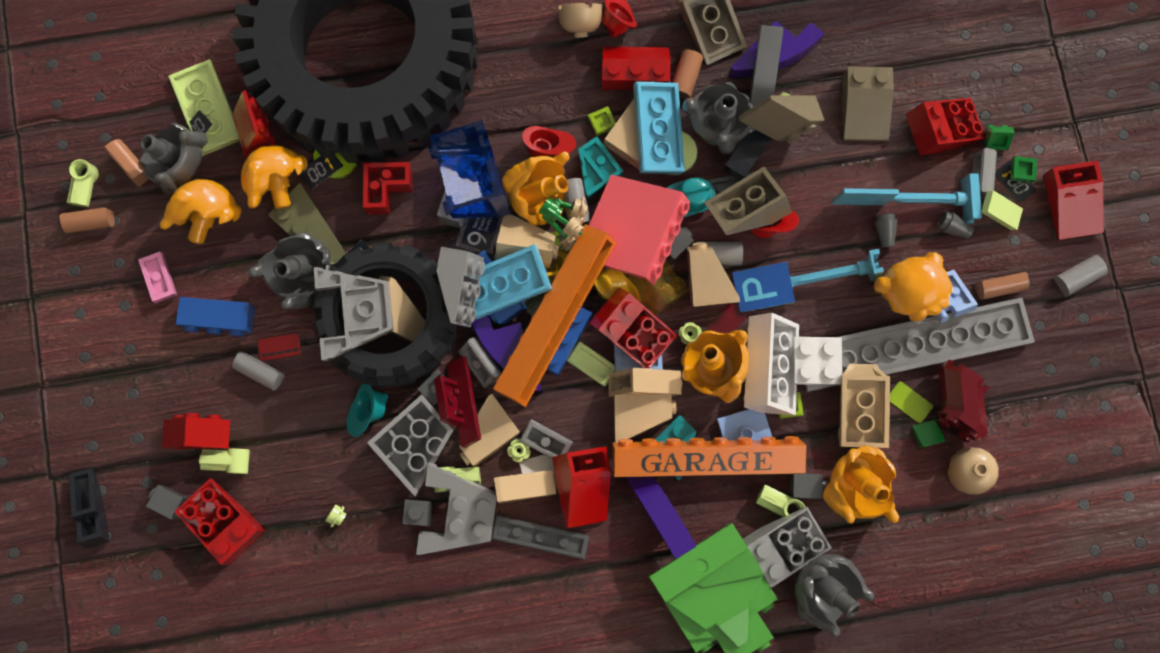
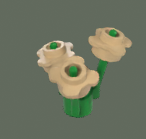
(573, 228)

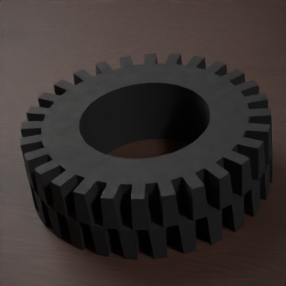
(364, 117)

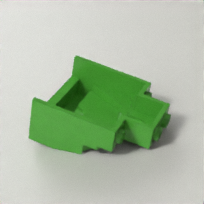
(717, 594)

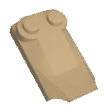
(864, 407)

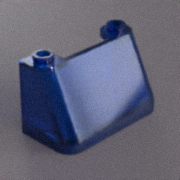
(469, 173)

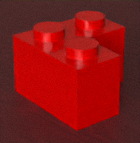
(381, 181)
(193, 432)

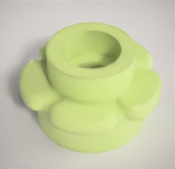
(689, 327)
(512, 450)
(336, 515)

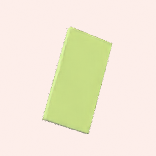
(201, 90)

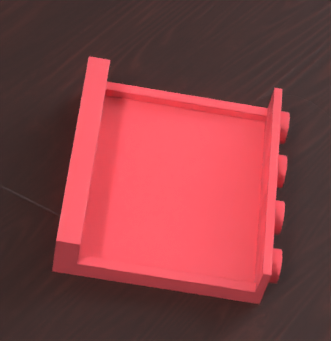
(642, 223)

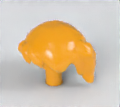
(269, 170)
(533, 182)
(200, 203)
(916, 286)
(717, 363)
(862, 486)

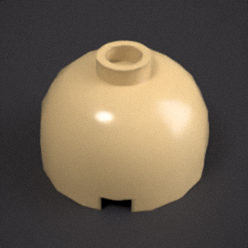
(580, 18)
(973, 471)

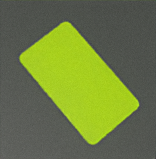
(910, 402)

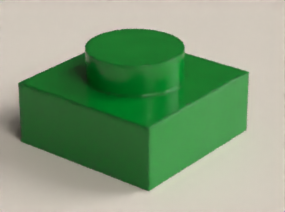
(1023, 169)

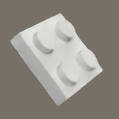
(817, 360)

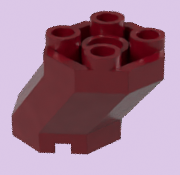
(962, 402)

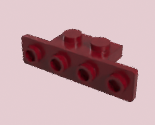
(457, 401)

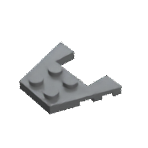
(365, 310)
(468, 513)

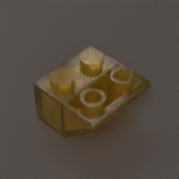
(666, 291)

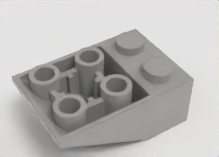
(459, 280)
(787, 545)

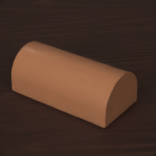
(687, 72)
(127, 161)
(87, 220)
(1002, 285)

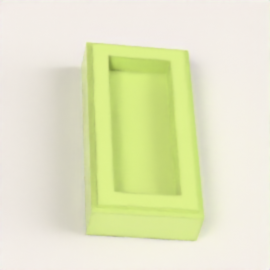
(1002, 210)
(591, 363)

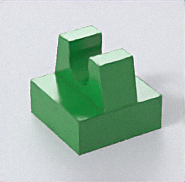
(998, 137)

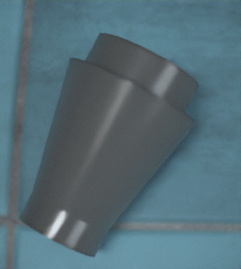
(954, 225)
(886, 229)

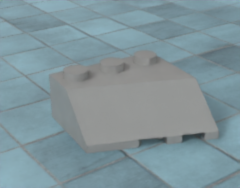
(412, 442)

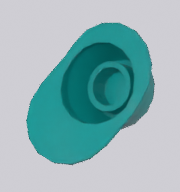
(697, 192)
(366, 408)

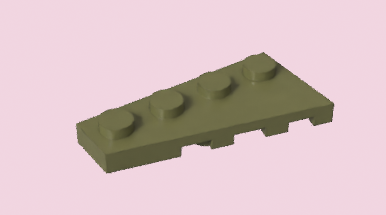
(305, 217)

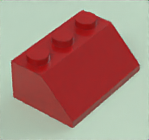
(634, 64)

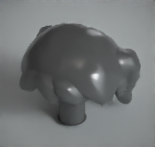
(716, 113)
(172, 156)
(290, 269)
(829, 589)

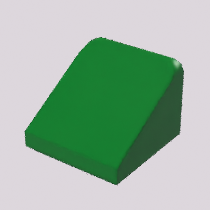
(927, 434)

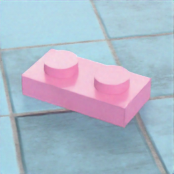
(157, 277)

